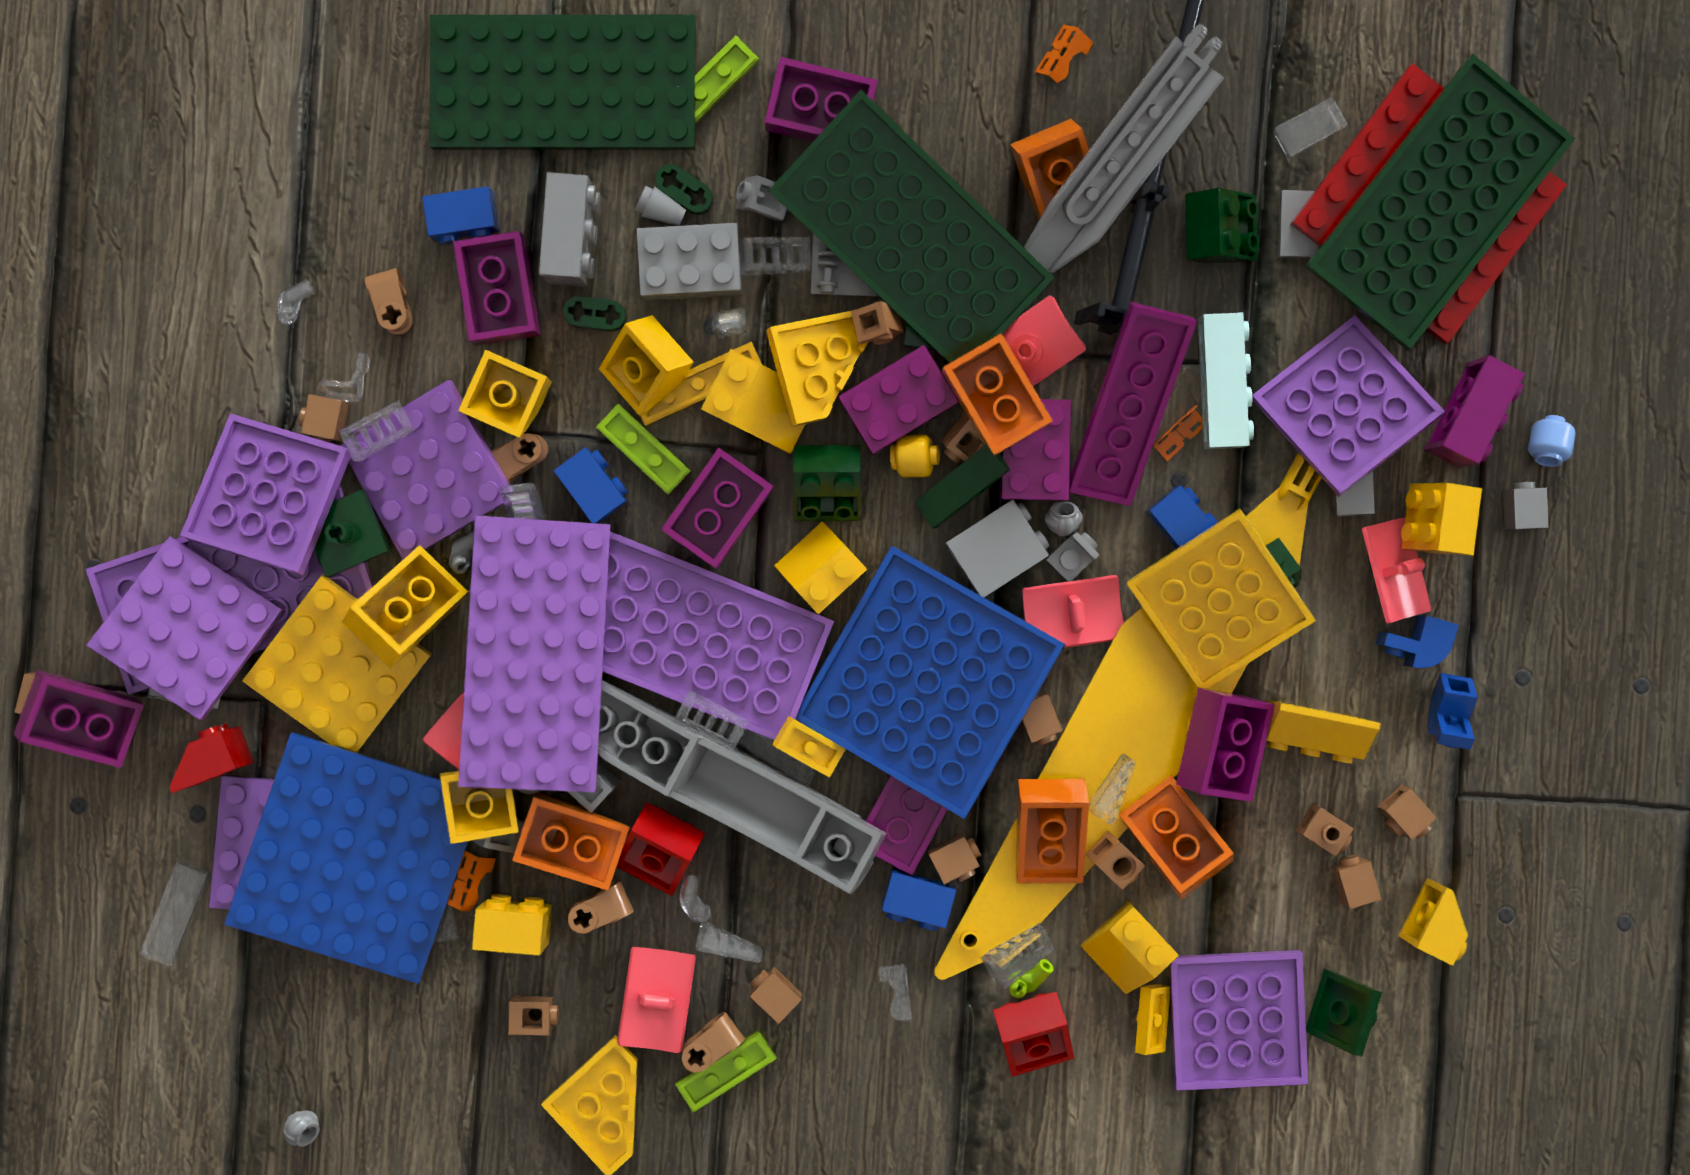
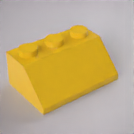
(1320, 732)

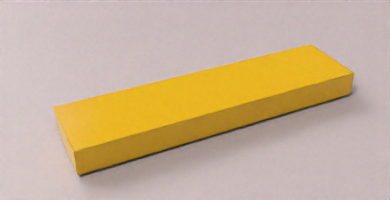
(694, 386)

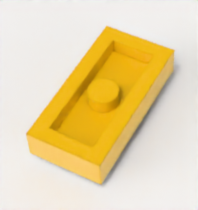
(808, 746)
(1152, 1019)

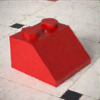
(211, 756)
(659, 848)
(1034, 1033)

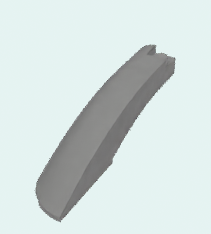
(736, 790)

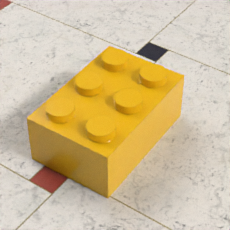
(404, 606)

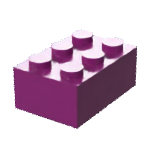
(810, 97)
(497, 288)
(898, 400)
(1475, 412)
(1040, 460)
(717, 508)
(78, 719)
(1225, 744)

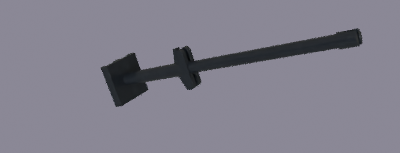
(1147, 198)

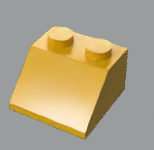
(645, 363)
(505, 394)
(820, 567)
(477, 811)
(1436, 923)
(1129, 949)

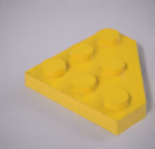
(814, 363)
(600, 1106)

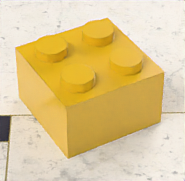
(1441, 518)
(512, 925)

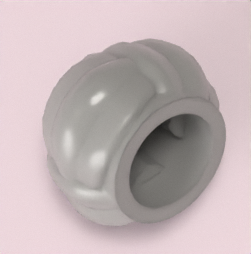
(1063, 518)
(301, 1128)

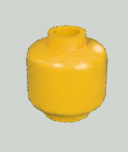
(914, 456)

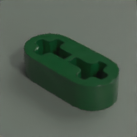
(688, 183)
(595, 305)

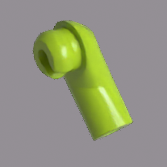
(1031, 979)

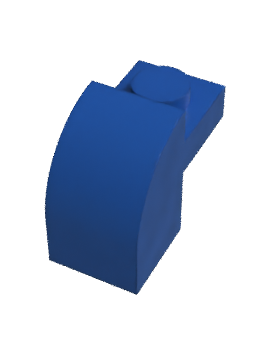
(1428, 645)
(1451, 710)

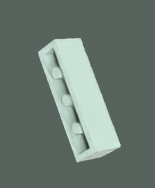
(1224, 381)

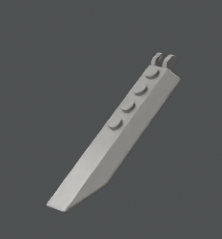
(1127, 151)

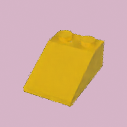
(753, 401)

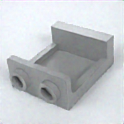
(998, 548)

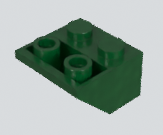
(1221, 226)
(826, 482)

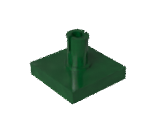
(350, 535)
(1343, 1012)

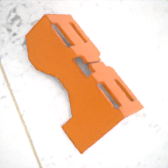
(1079, 43)
(1175, 438)
(482, 867)

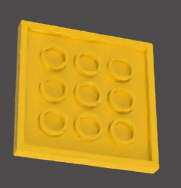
(1220, 600)
(328, 674)

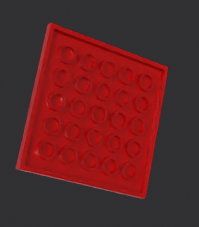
(1367, 155)

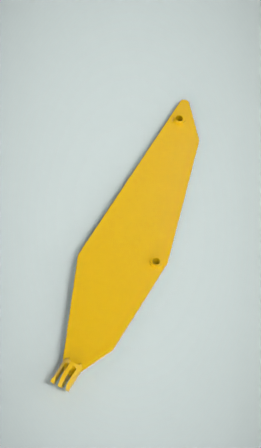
(1132, 707)

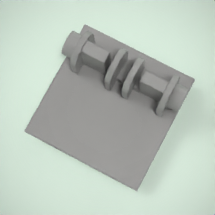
(832, 276)

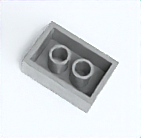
(568, 230)
(689, 261)

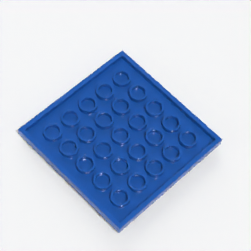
(929, 681)
(349, 860)

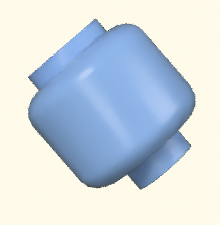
(1551, 441)

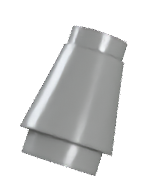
(659, 207)

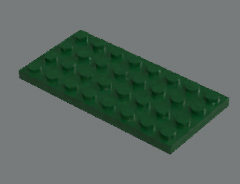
(562, 82)
(1439, 202)
(910, 231)

